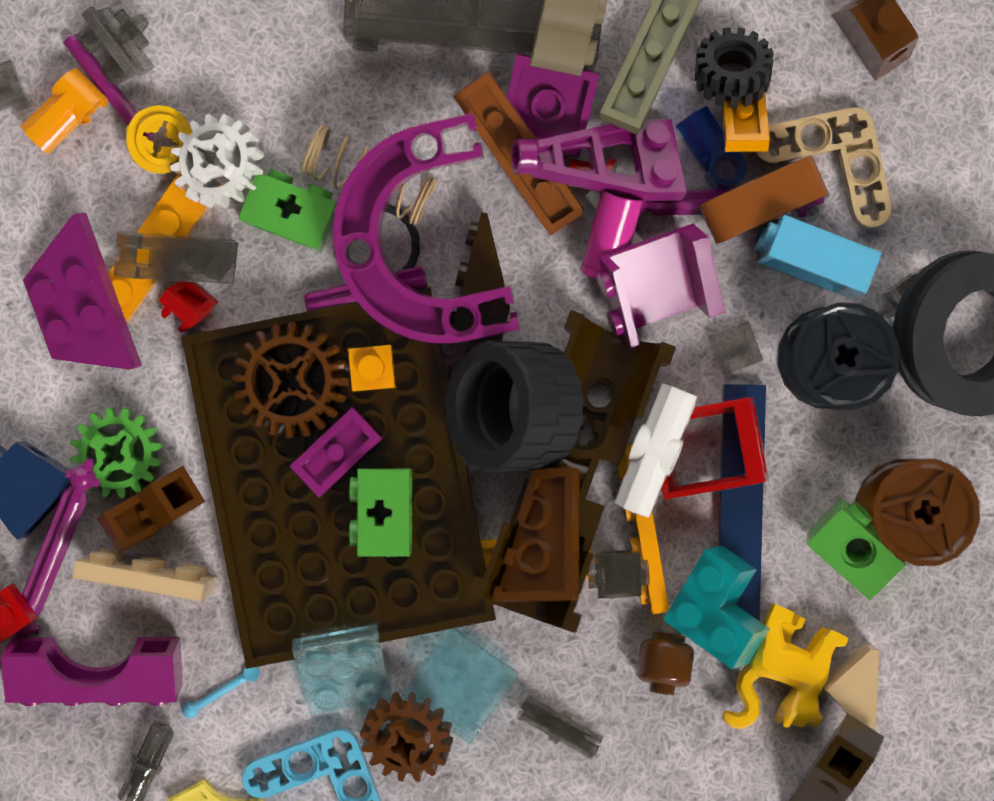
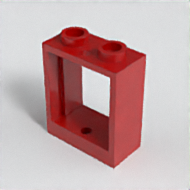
(751, 448)

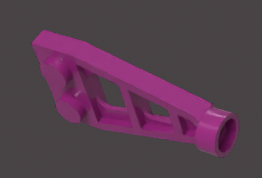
(654, 155)

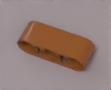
(763, 199)

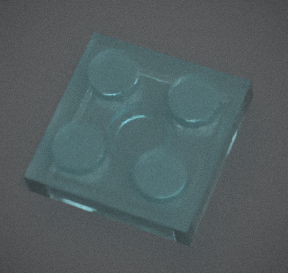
(342, 669)
(463, 682)

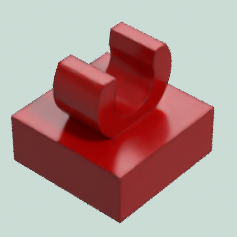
(188, 303)

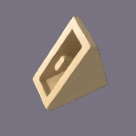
(855, 685)

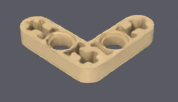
(848, 149)

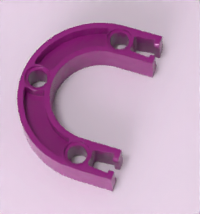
(361, 216)

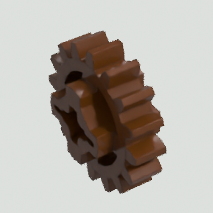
(407, 736)

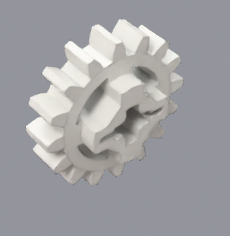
(198, 170)

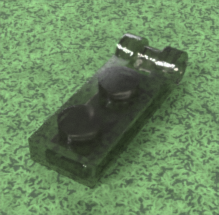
(177, 258)

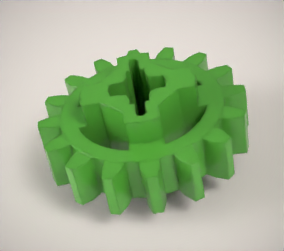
(129, 436)

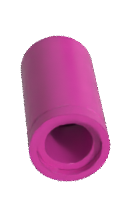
(611, 229)

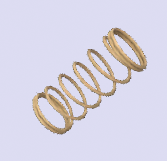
(309, 167)

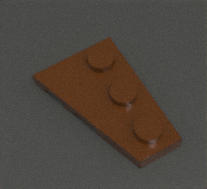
(546, 544)

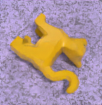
(786, 663)

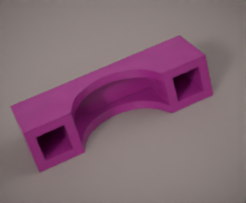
(41, 673)

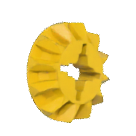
(149, 121)

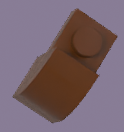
(151, 510)

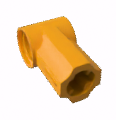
(69, 106)

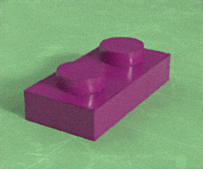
(336, 452)

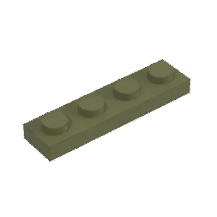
(648, 63)

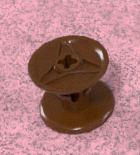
(945, 506)

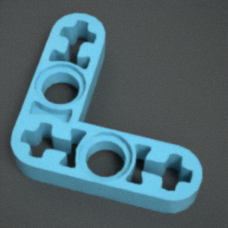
(323, 764)

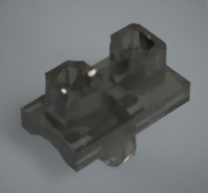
(121, 37)

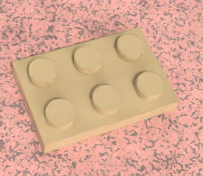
(146, 574)

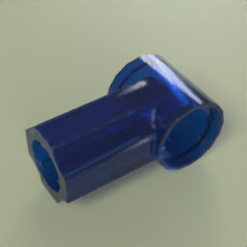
(706, 143)

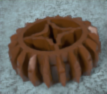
(278, 396)

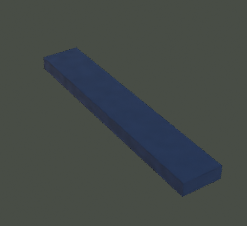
(742, 506)

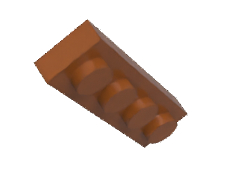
(498, 127)

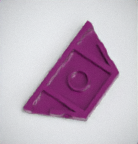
(78, 301)

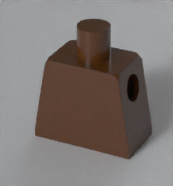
(877, 33)

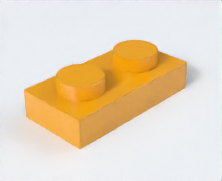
(746, 127)

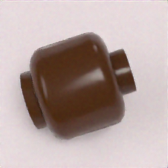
(665, 662)

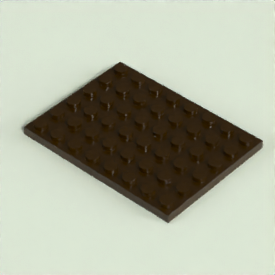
(292, 549)

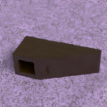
(480, 275)
(840, 763)

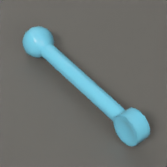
(191, 709)

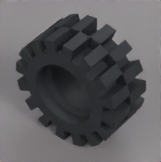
(728, 84)

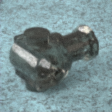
(618, 574)

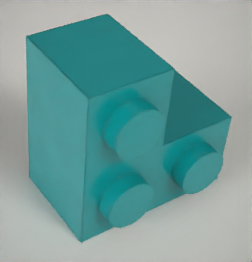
(708, 608)

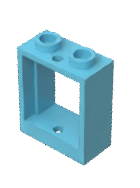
(817, 256)

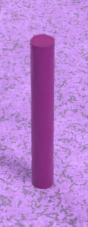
(93, 70)

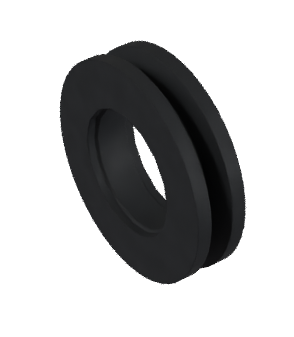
(921, 328)

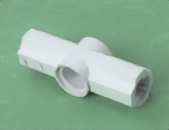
(656, 450)

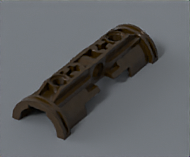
(630, 376)

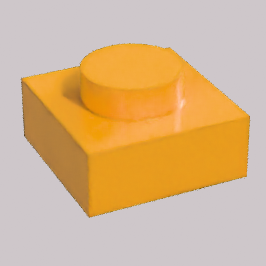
(371, 368)

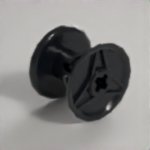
(862, 371)

